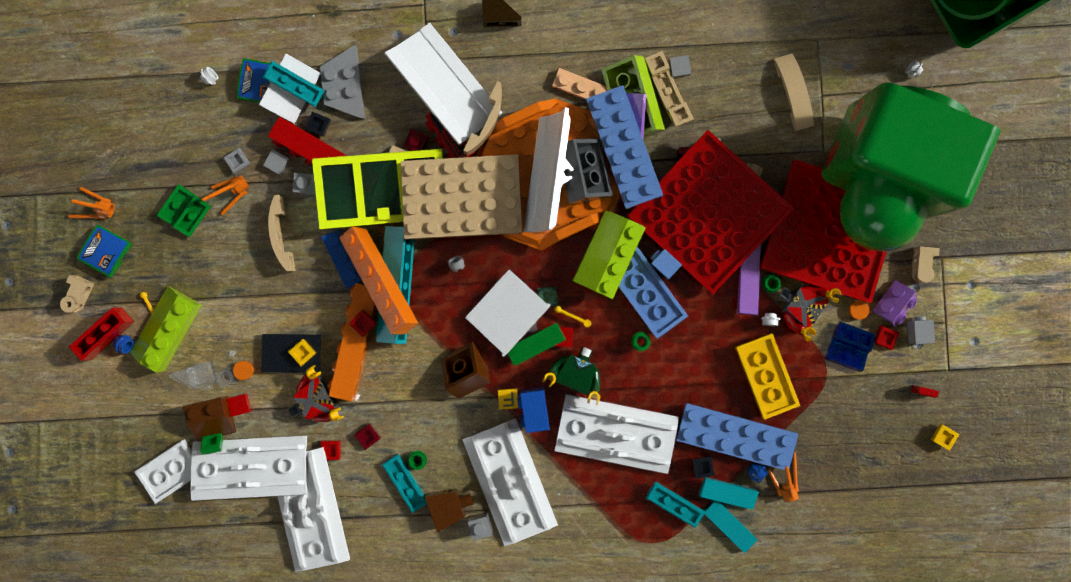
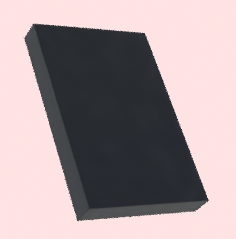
(276, 356)

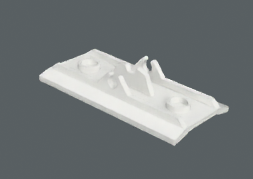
(442, 83)
(548, 172)
(617, 434)
(250, 469)
(510, 482)
(314, 519)

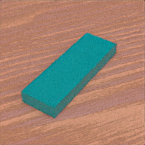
(293, 84)
(405, 483)
(728, 493)
(675, 504)
(730, 526)

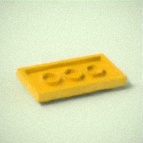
(767, 376)

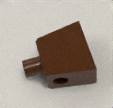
(447, 507)

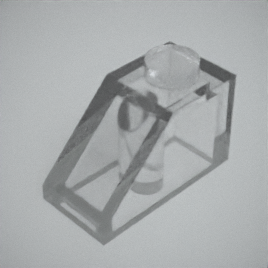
(197, 376)

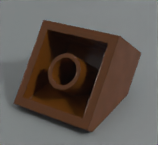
(464, 371)
(209, 417)

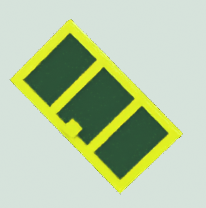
(362, 187)

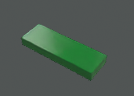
(536, 344)

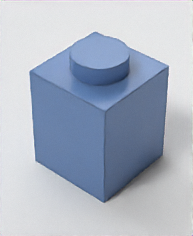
(665, 263)

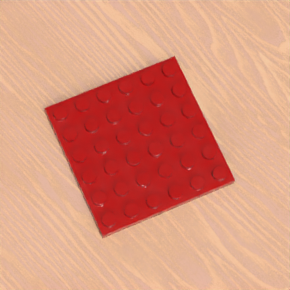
(711, 212)
(813, 243)

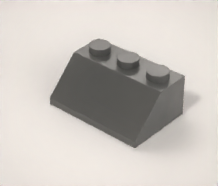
(589, 172)

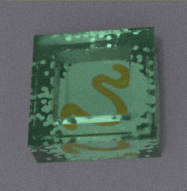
(549, 295)

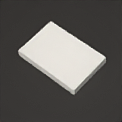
(281, 101)
(167, 472)

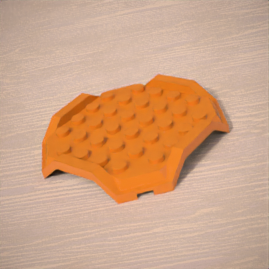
(518, 136)

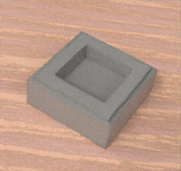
(680, 66)
(237, 161)
(276, 162)

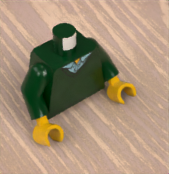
(577, 374)

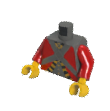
(804, 307)
(314, 399)

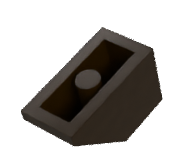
(499, 14)

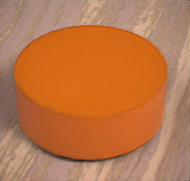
(858, 310)
(243, 370)

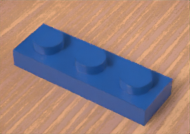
(341, 259)

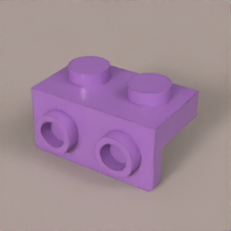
(896, 303)

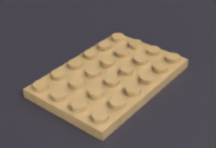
(461, 197)

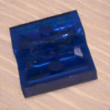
(850, 346)

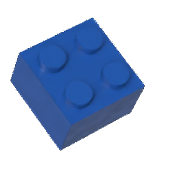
(534, 410)

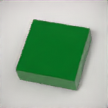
(211, 443)

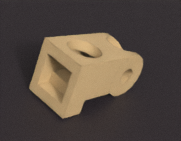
(923, 263)
(77, 294)

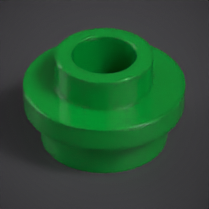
(777, 283)
(645, 345)
(417, 466)

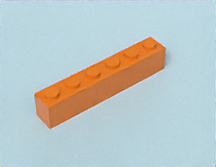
(378, 280)
(352, 348)

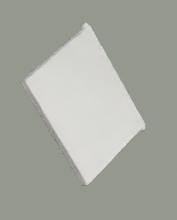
(507, 312)

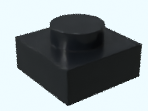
(318, 124)
(702, 467)

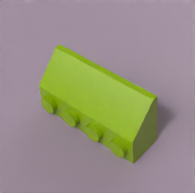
(635, 78)
(609, 254)
(165, 330)

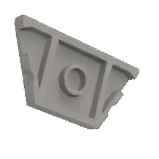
(343, 83)

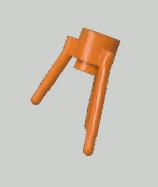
(236, 184)
(103, 208)
(789, 490)

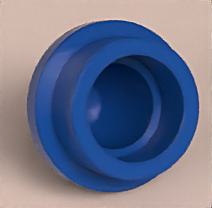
(123, 344)
(757, 472)

